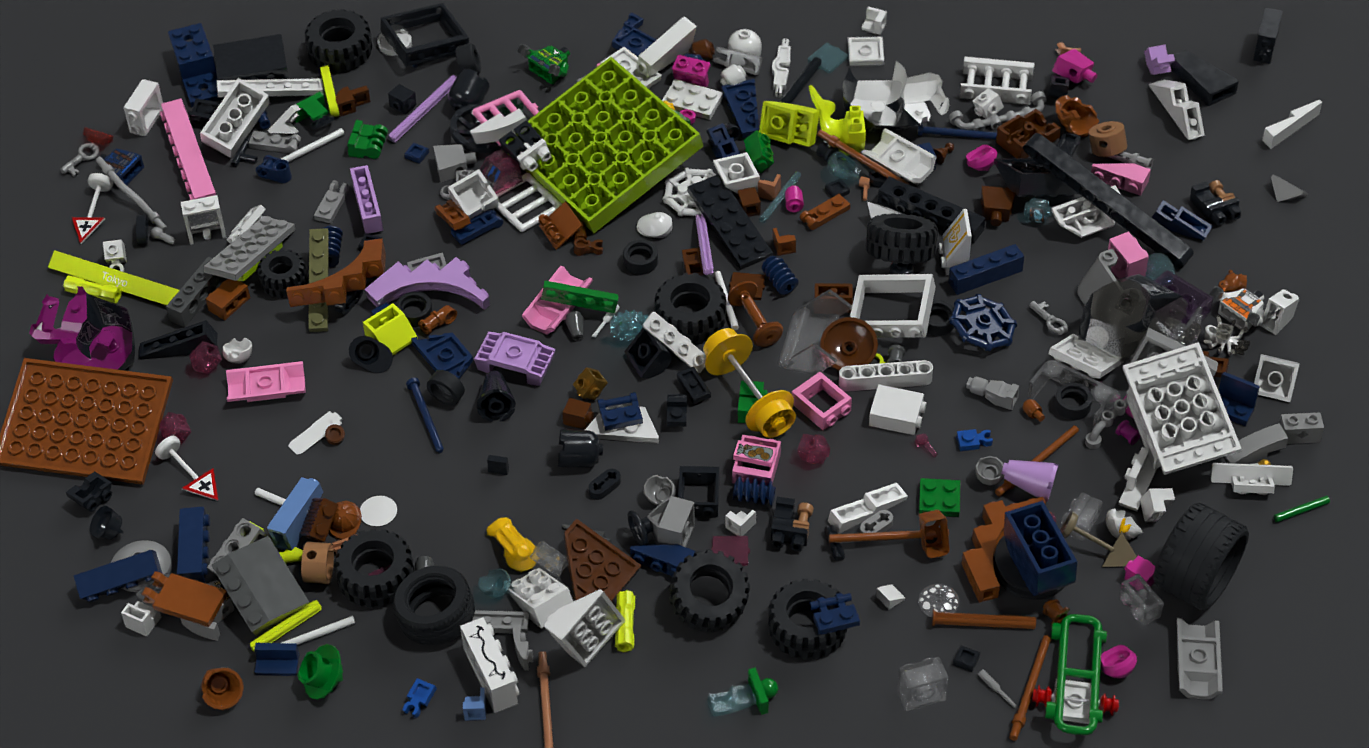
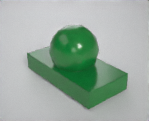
(762, 690)

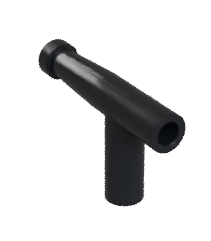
(241, 156)

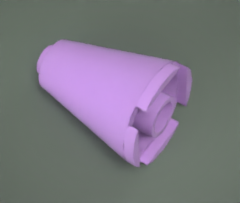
(1031, 476)

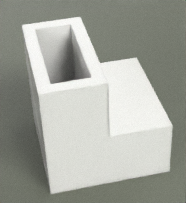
(1155, 503)
(140, 617)

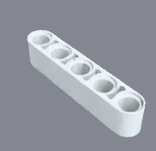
(887, 374)

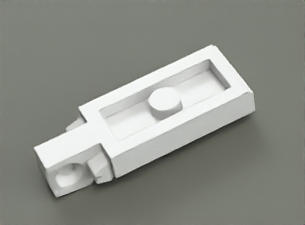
(248, 220)

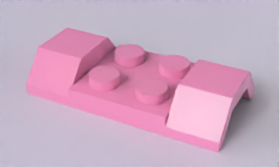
(547, 315)
(265, 382)

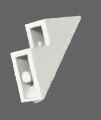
(1184, 112)

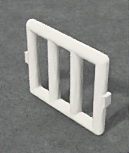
(536, 186)

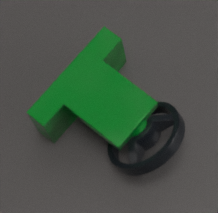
(315, 109)

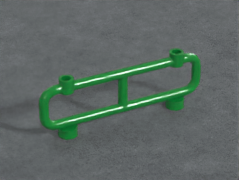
(1055, 709)

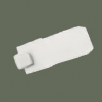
(314, 433)

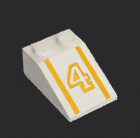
(956, 242)

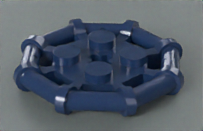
(995, 317)

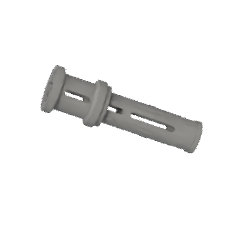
(1134, 158)

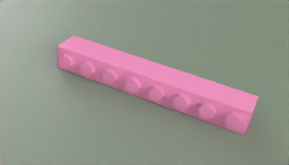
(186, 149)

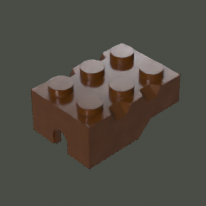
(1018, 130)

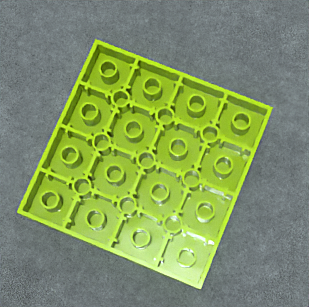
(609, 143)

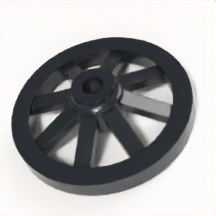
(458, 133)

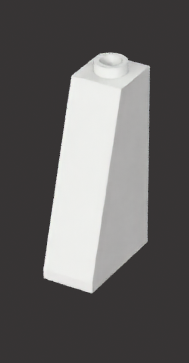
(667, 47)

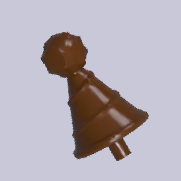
(942, 152)

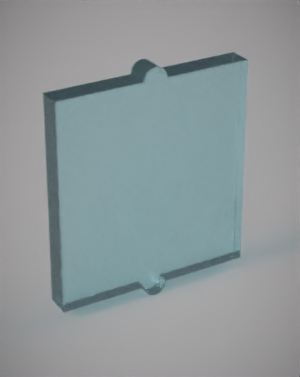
(830, 57)

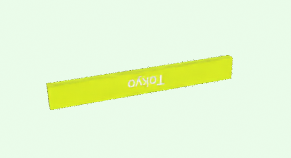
(105, 275)

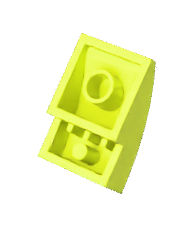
(789, 123)

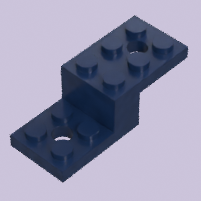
(195, 63)

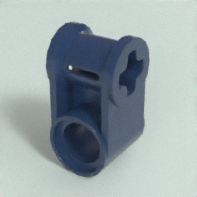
(274, 169)

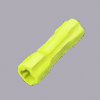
(105, 292)
(624, 635)

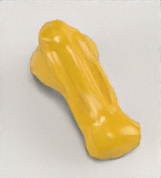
(516, 547)

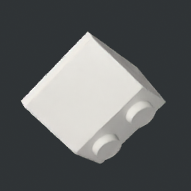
(737, 172)
(1276, 377)

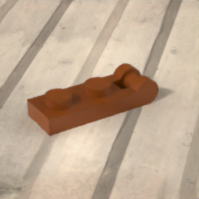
(825, 212)
(453, 215)

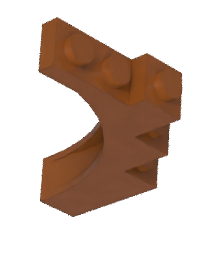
(351, 278)
(979, 561)

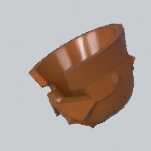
(222, 688)

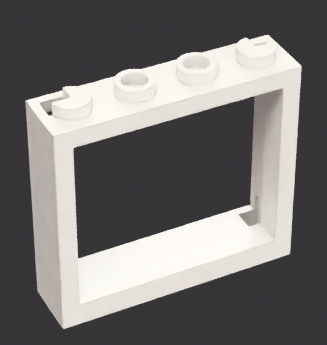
(897, 284)

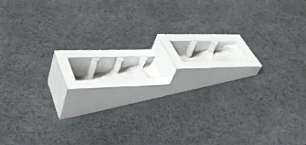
(1297, 119)
(858, 511)

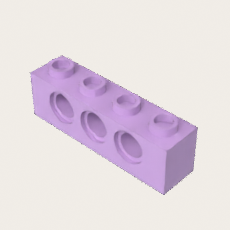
(366, 199)

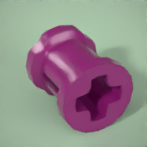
(1128, 432)

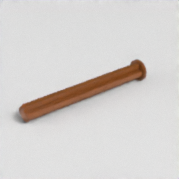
(983, 620)

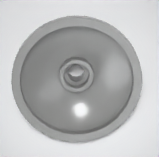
(142, 546)

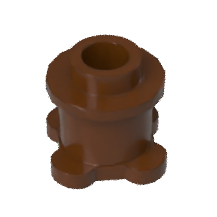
(1055, 610)

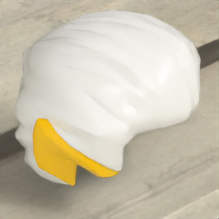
(1118, 522)

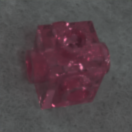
(205, 357)
(175, 425)
(813, 448)

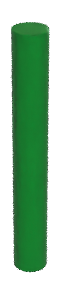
(1301, 509)

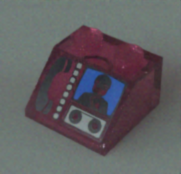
(501, 171)

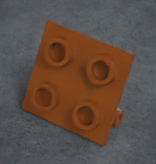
(559, 225)

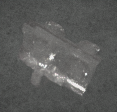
(549, 558)

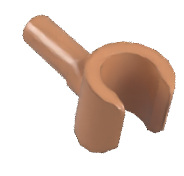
(1063, 49)
(864, 182)

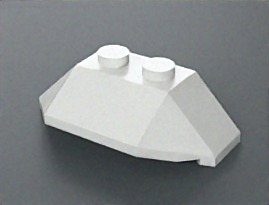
(1082, 217)

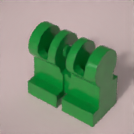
(366, 140)

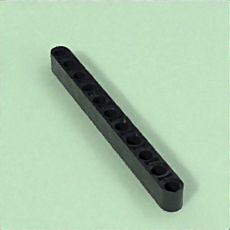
(1107, 200)

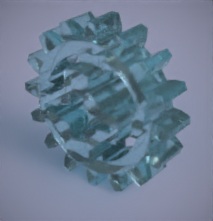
(627, 325)

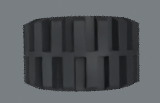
(280, 271)

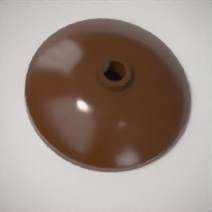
(850, 333)

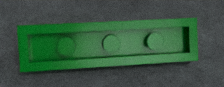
(579, 296)

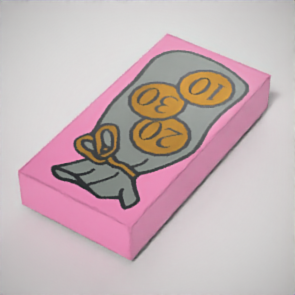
(754, 453)

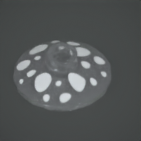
(928, 599)

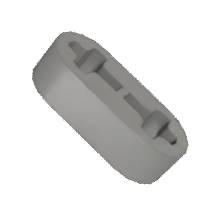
(874, 522)

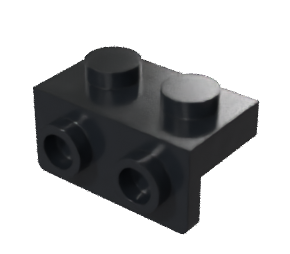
(202, 110)

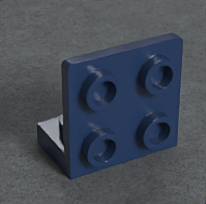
(1238, 397)

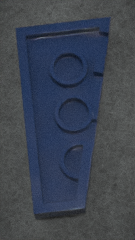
(743, 105)

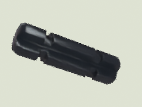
(836, 546)

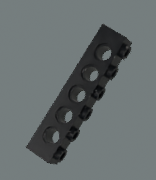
(916, 202)

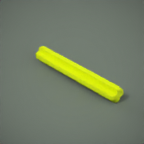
(288, 624)

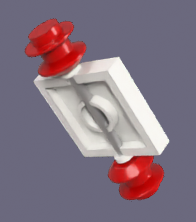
(1076, 700)

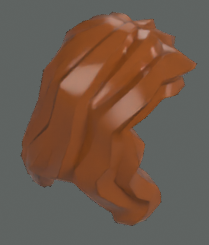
(1075, 116)

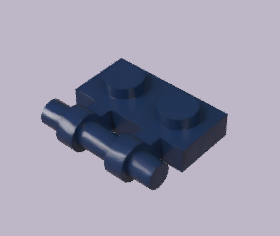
(837, 618)

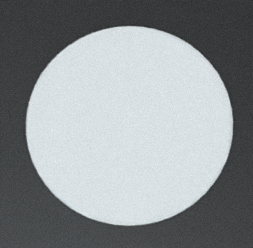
(378, 510)

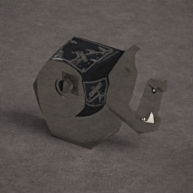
(1125, 309)

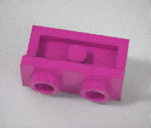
(691, 70)

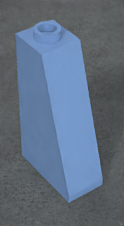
(288, 521)

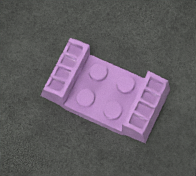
(515, 354)

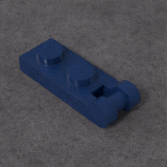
(478, 226)

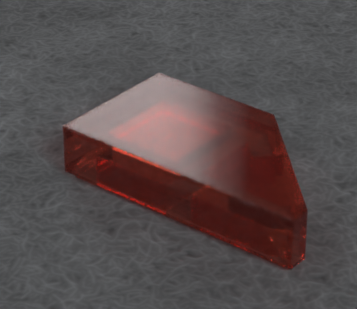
(97, 136)

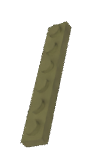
(318, 270)

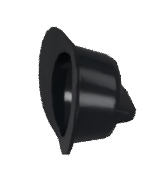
(370, 354)
(106, 523)

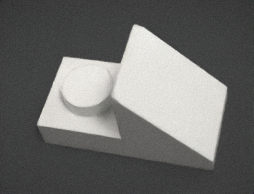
(283, 125)

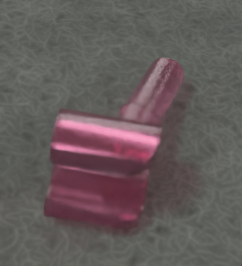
(922, 439)

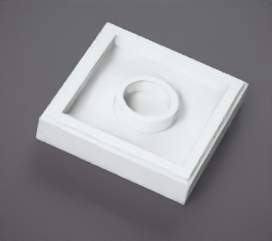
(865, 51)

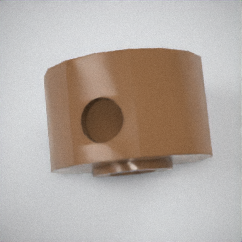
(1111, 133)
(317, 563)

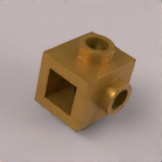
(590, 383)

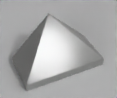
(1286, 190)

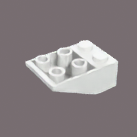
(539, 595)

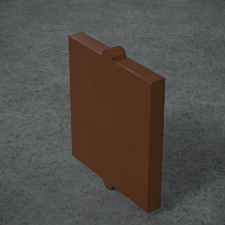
(756, 278)

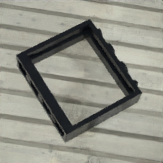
(427, 51)

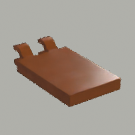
(185, 598)

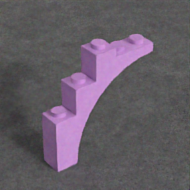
(426, 277)

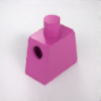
(1075, 67)

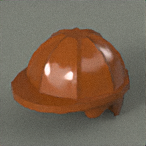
(346, 520)

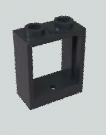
(1267, 35)
(708, 476)

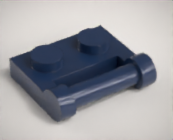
(621, 416)

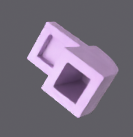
(1158, 59)

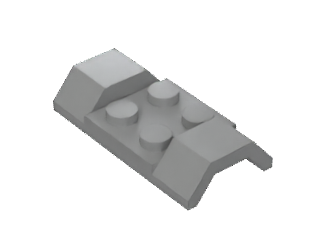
(1199, 660)

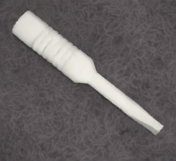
(606, 319)

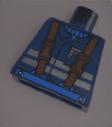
(126, 164)

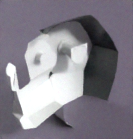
(895, 102)

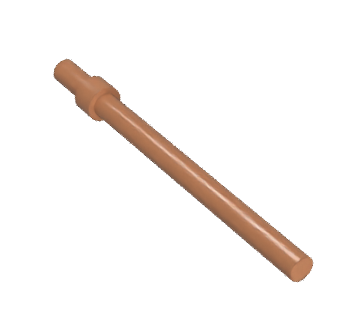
(543, 673)

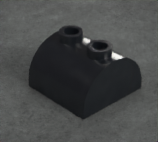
(648, 355)

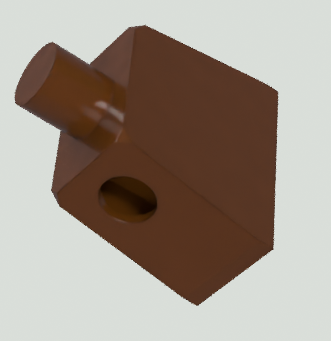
(997, 204)

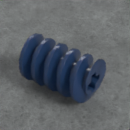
(335, 240)
(779, 275)
(754, 491)

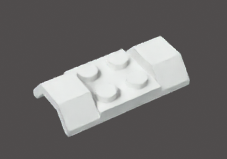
(902, 157)

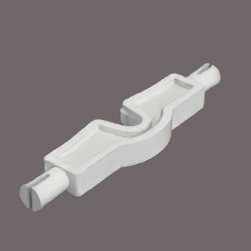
(779, 67)

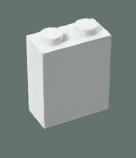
(897, 409)

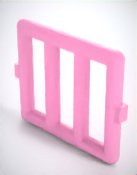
(506, 100)

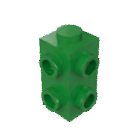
(759, 150)

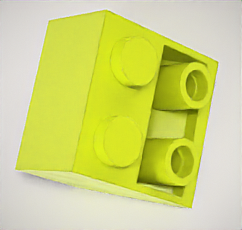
(390, 328)

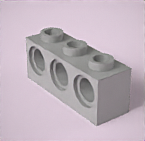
(238, 540)

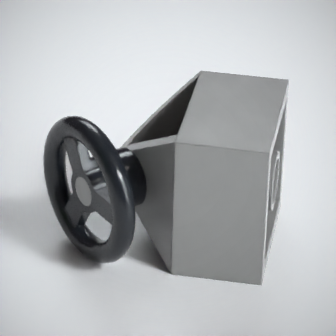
(668, 522)

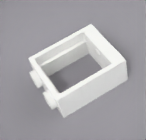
(146, 97)

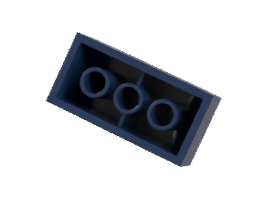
(1039, 548)

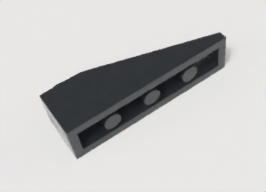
(179, 341)

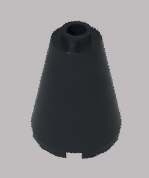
(495, 398)

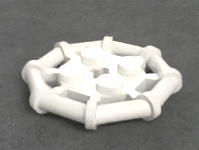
(682, 195)

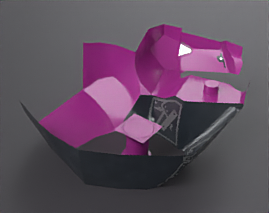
(90, 332)

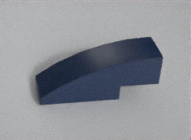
(1181, 221)

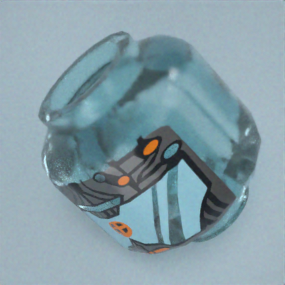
(1037, 210)

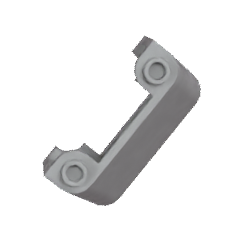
(1098, 275)

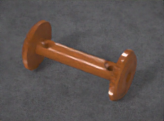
(743, 294)

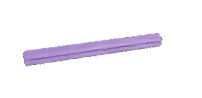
(421, 110)
(704, 244)

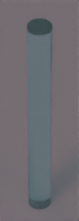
(781, 195)

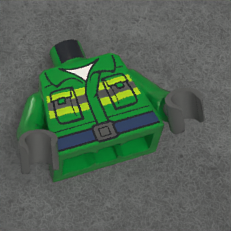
(547, 62)

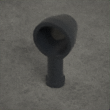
(732, 130)

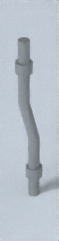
(109, 171)

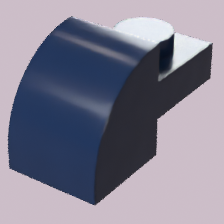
(722, 143)

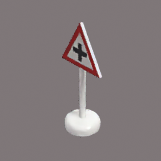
(86, 225)
(203, 485)

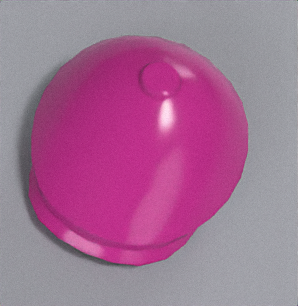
(981, 158)
(1118, 661)

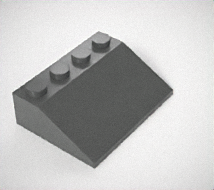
(260, 585)

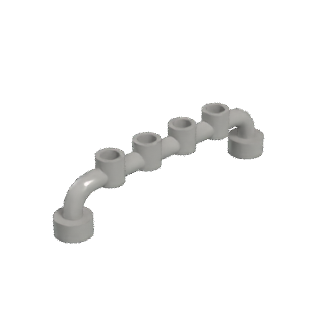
(956, 117)
(1093, 439)

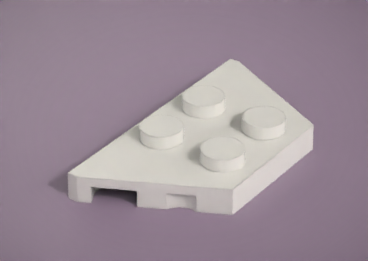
(636, 433)

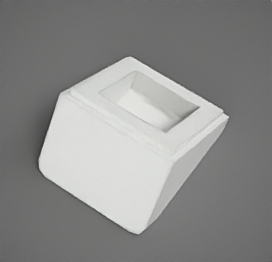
(889, 596)

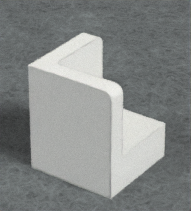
(875, 20)
(740, 523)

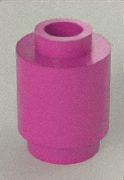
(794, 199)

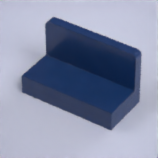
(276, 659)

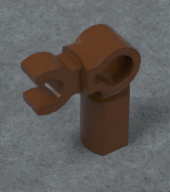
(584, 246)

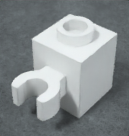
(115, 253)

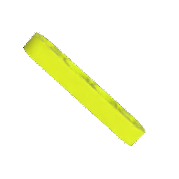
(329, 91)

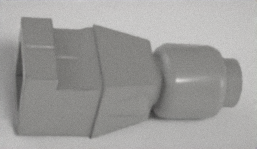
(995, 391)

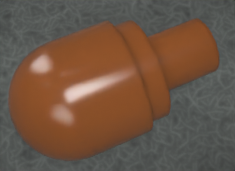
(1033, 410)

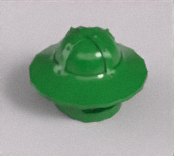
(321, 671)

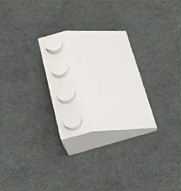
(585, 625)

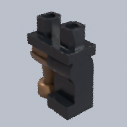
(1213, 207)
(788, 530)

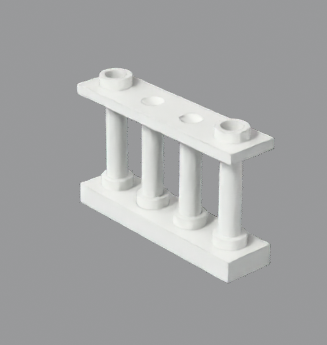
(997, 68)

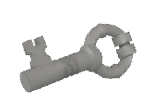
(69, 167)
(1050, 319)

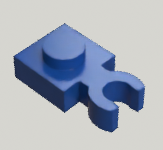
(971, 439)
(419, 695)

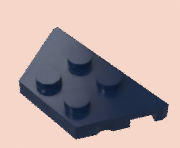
(444, 353)

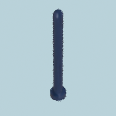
(955, 132)
(413, 384)

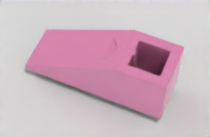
(1125, 176)

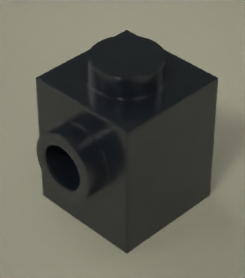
(402, 99)

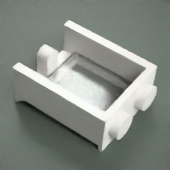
(202, 216)

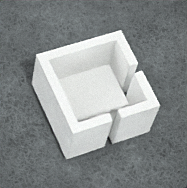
(472, 196)

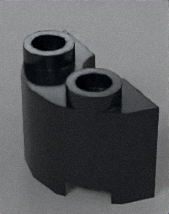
(92, 492)

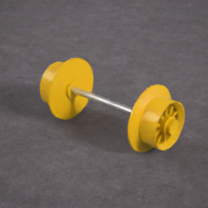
(770, 413)

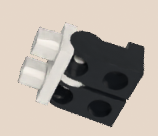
(525, 147)

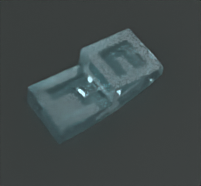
(728, 702)

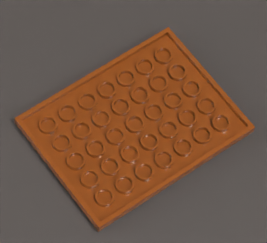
(83, 420)

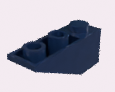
(660, 557)

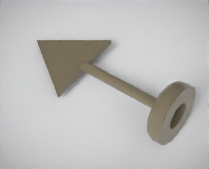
(1119, 554)

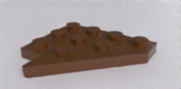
(596, 563)

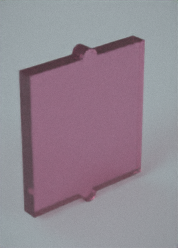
(732, 545)

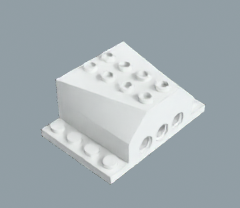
(1179, 409)

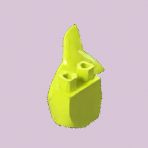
(849, 129)

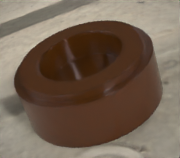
(334, 434)

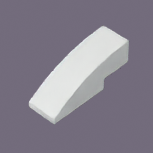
(498, 127)

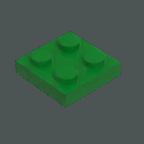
(940, 495)

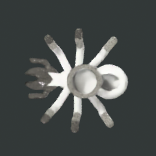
(1222, 335)

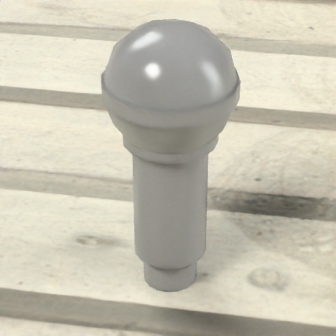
(157, 233)

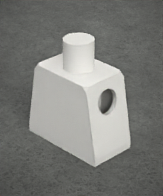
(1280, 305)

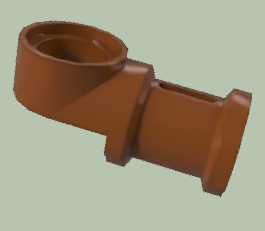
(437, 319)

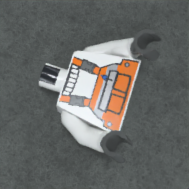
(1241, 306)

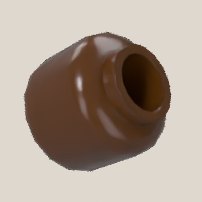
(703, 48)

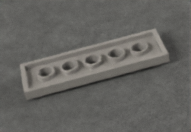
(249, 248)

